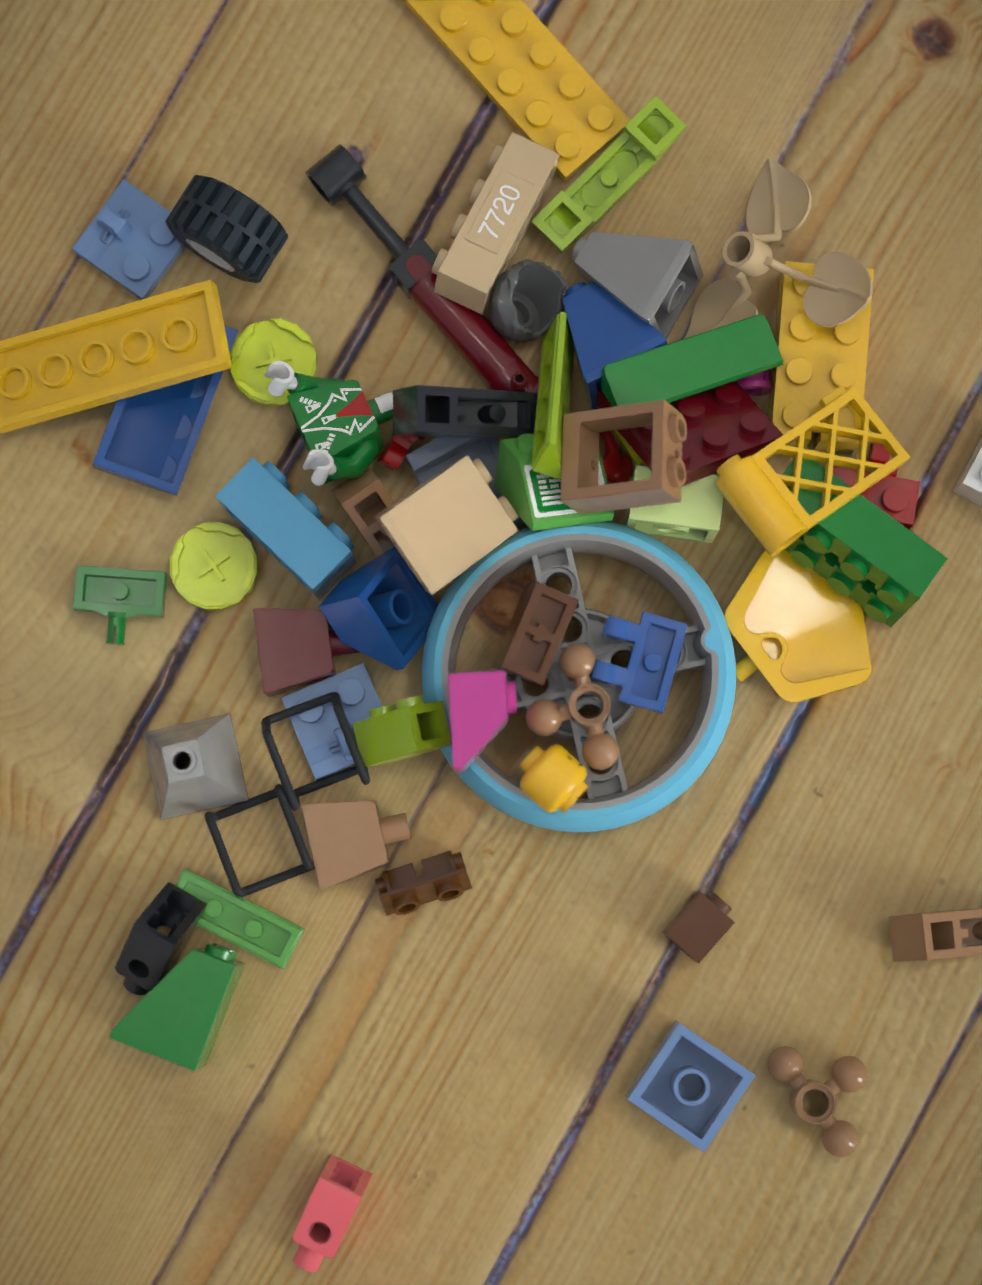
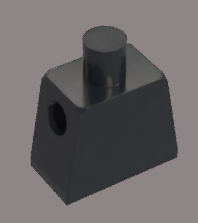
(151, 954)

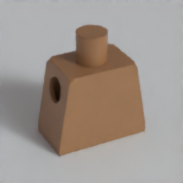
(350, 838)

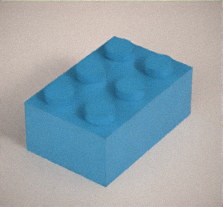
(288, 526)

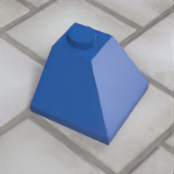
(381, 610)

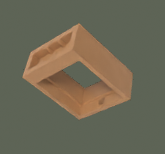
(581, 458)

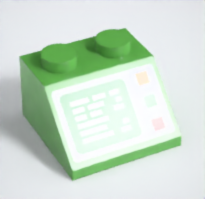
(536, 495)

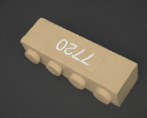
(495, 223)

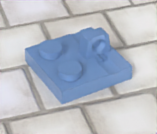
(130, 241)
(319, 728)

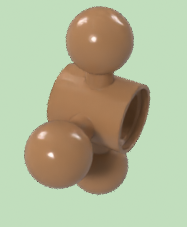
(546, 717)
(847, 1075)

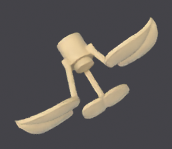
(779, 205)

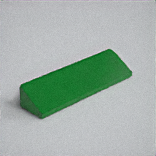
(692, 364)

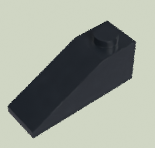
(462, 412)

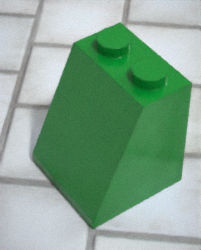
(184, 1009)

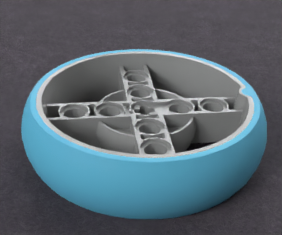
(704, 647)

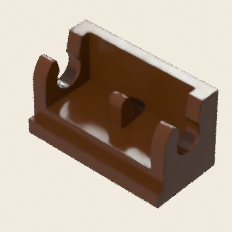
(535, 632)

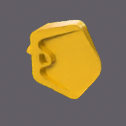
(798, 631)

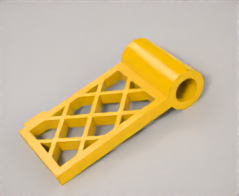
(763, 495)

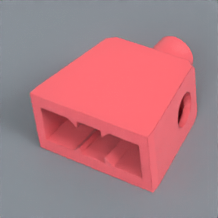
(328, 1212)

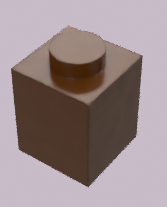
(699, 925)

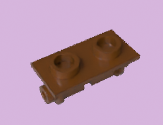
(443, 880)

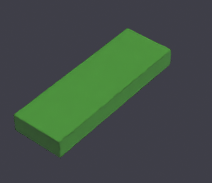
(242, 921)

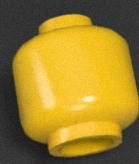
(553, 778)

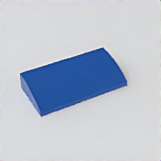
(157, 431)

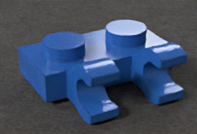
(650, 663)

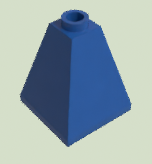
(604, 333)

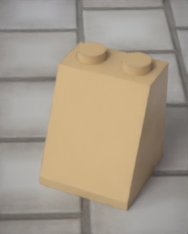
(448, 523)

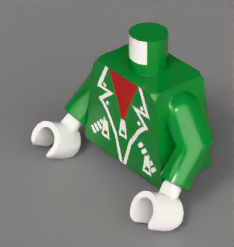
(333, 421)

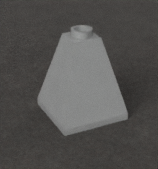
(642, 273)
(214, 772)

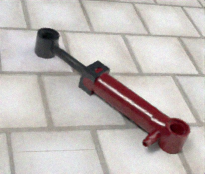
(469, 332)

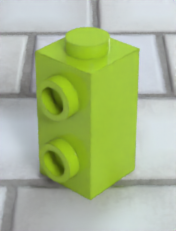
(402, 732)

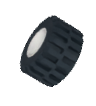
(226, 228)

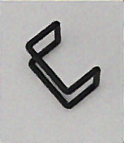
(359, 768)
(212, 817)

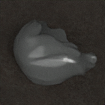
(526, 300)

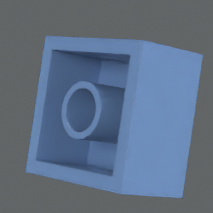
(689, 1086)

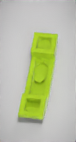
(610, 175)

